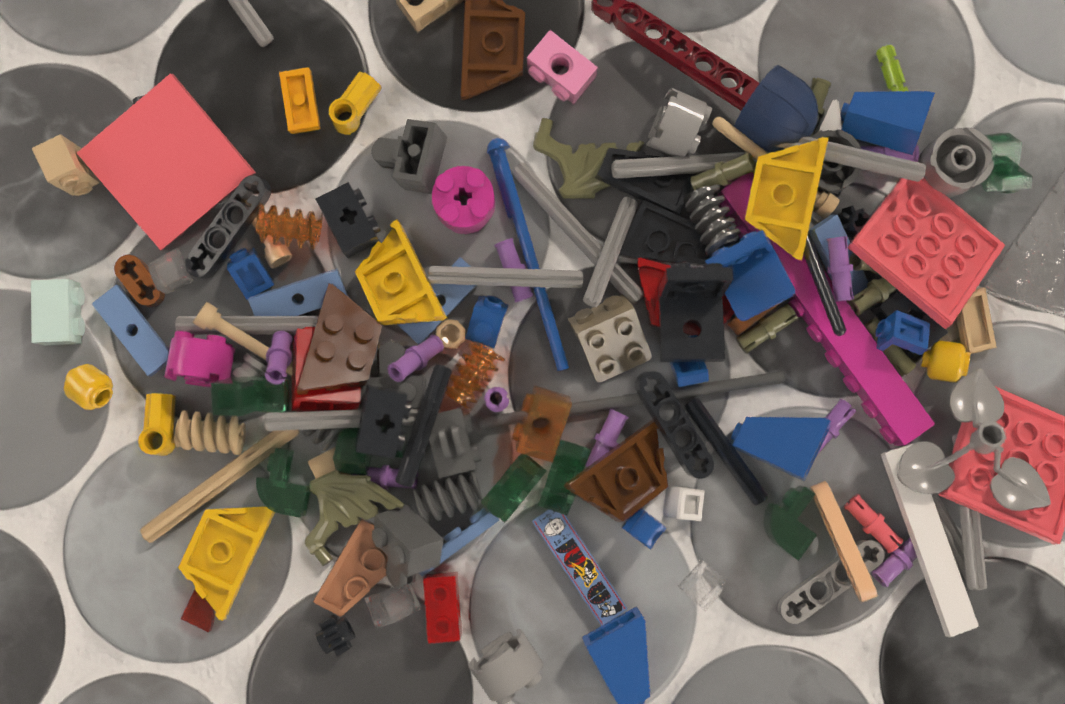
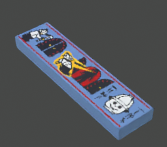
(580, 566)

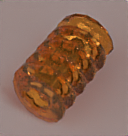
(288, 227)
(472, 374)

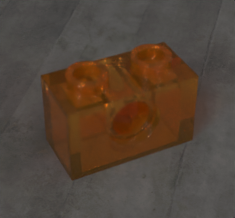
(544, 441)

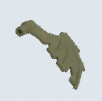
(577, 168)
(343, 500)

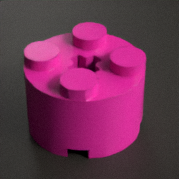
(463, 182)
(199, 359)

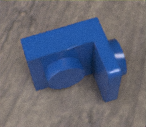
(249, 272)
(903, 332)

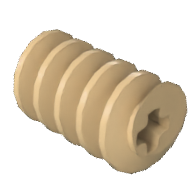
(209, 433)

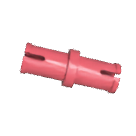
(873, 523)

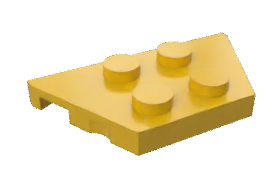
(786, 193)
(397, 282)
(224, 552)

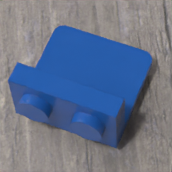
(757, 275)

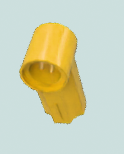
(354, 100)
(158, 419)

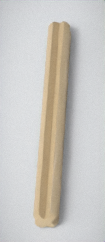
(216, 484)

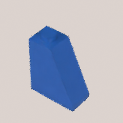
(887, 118)
(782, 441)
(622, 656)

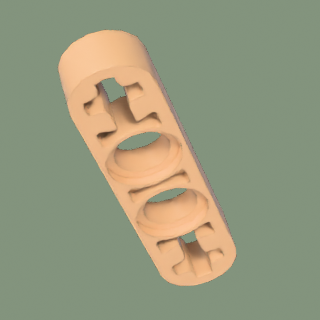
(843, 542)

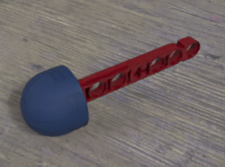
(772, 111)

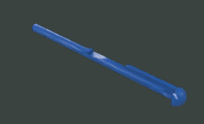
(496, 150)

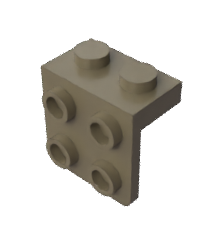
(611, 337)

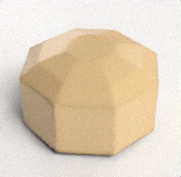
(451, 334)

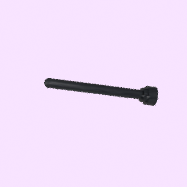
(823, 288)

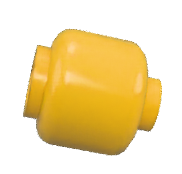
(946, 361)
(88, 387)

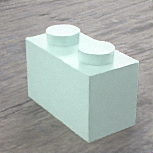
(56, 312)

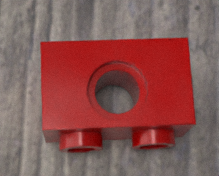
(442, 607)

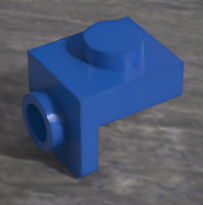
(486, 320)
(690, 372)

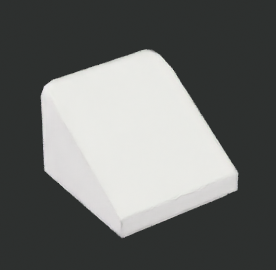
(831, 119)
(683, 503)

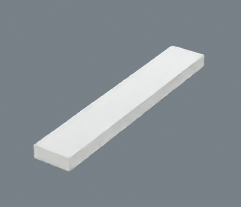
(932, 551)

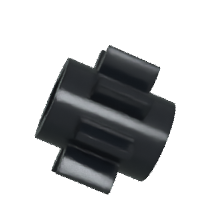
(853, 220)
(335, 635)

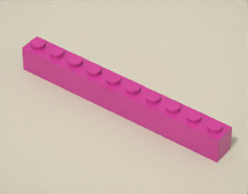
(856, 352)

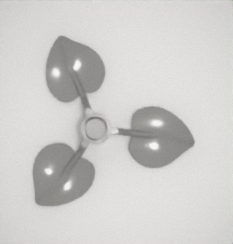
(979, 402)

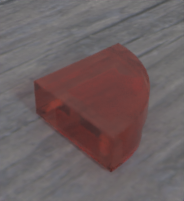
(199, 613)

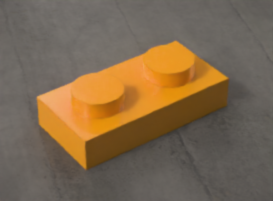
(299, 100)

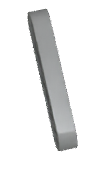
(833, 585)

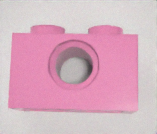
(553, 52)

